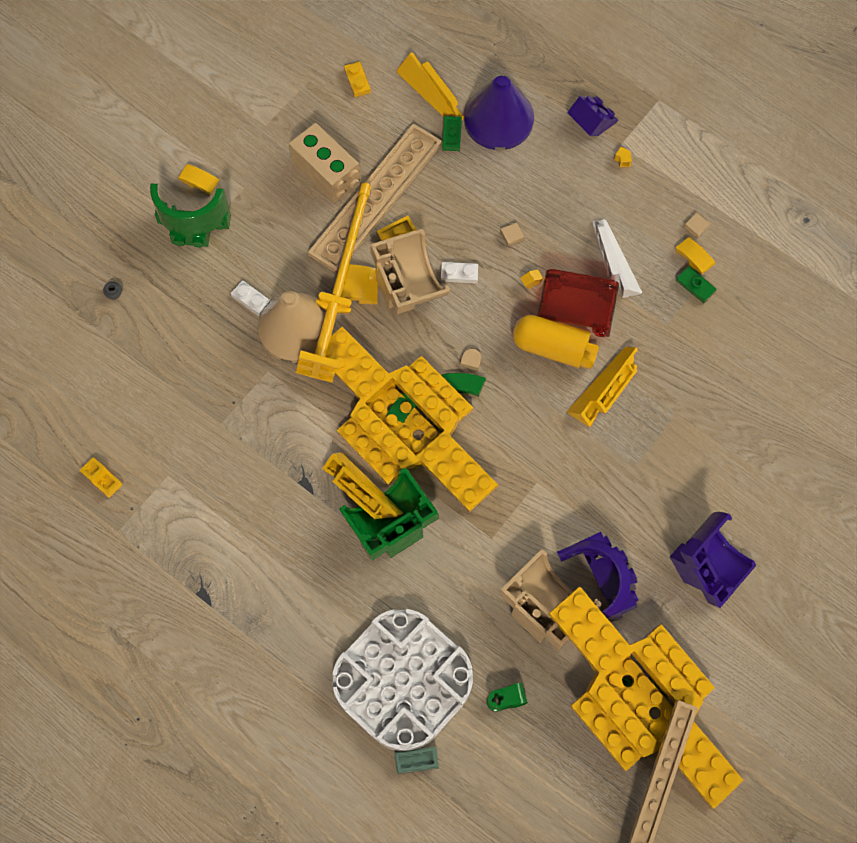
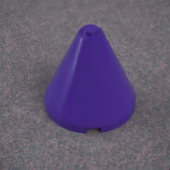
(499, 115)

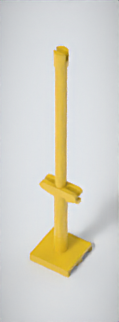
(317, 364)

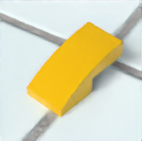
(199, 178)
(696, 255)
(100, 477)

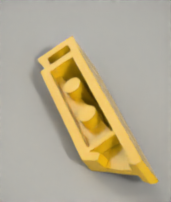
(429, 86)
(605, 388)
(360, 487)

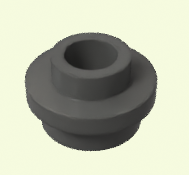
(112, 294)

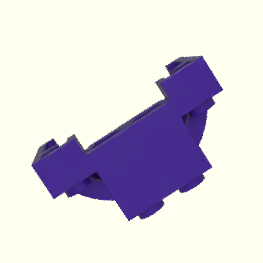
(711, 561)

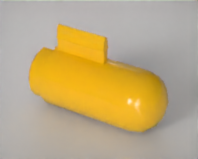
(555, 341)

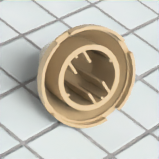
(291, 325)

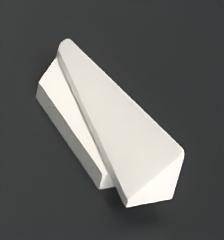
(614, 260)

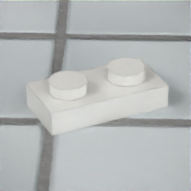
(459, 272)
(250, 297)

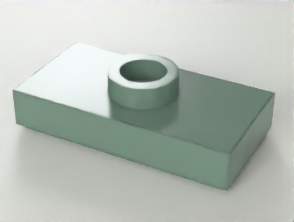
(416, 760)

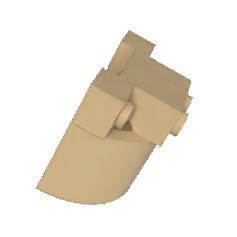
(405, 271)
(533, 595)

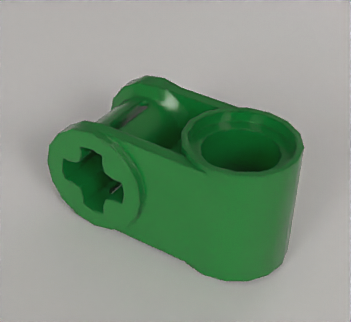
(510, 696)

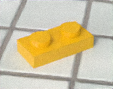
(357, 79)

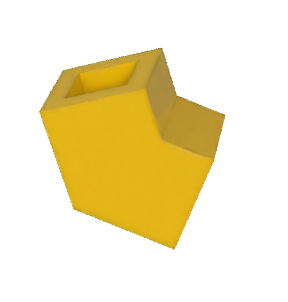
(623, 157)
(532, 279)

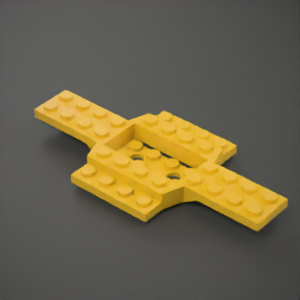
(389, 443)
(621, 713)

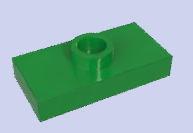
(696, 284)

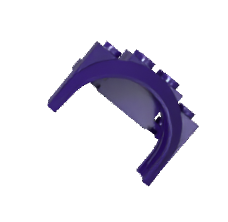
(610, 572)

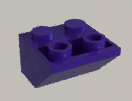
(592, 115)

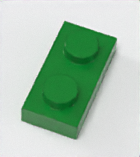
(452, 133)

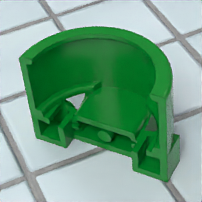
(192, 226)
(393, 533)

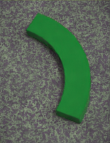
(460, 382)

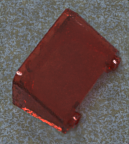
(579, 300)

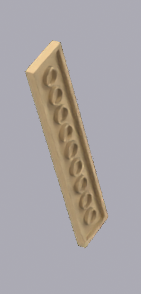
(387, 186)

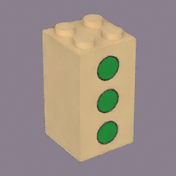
(325, 163)

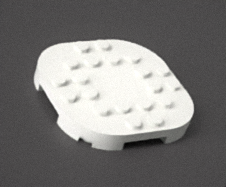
(402, 680)

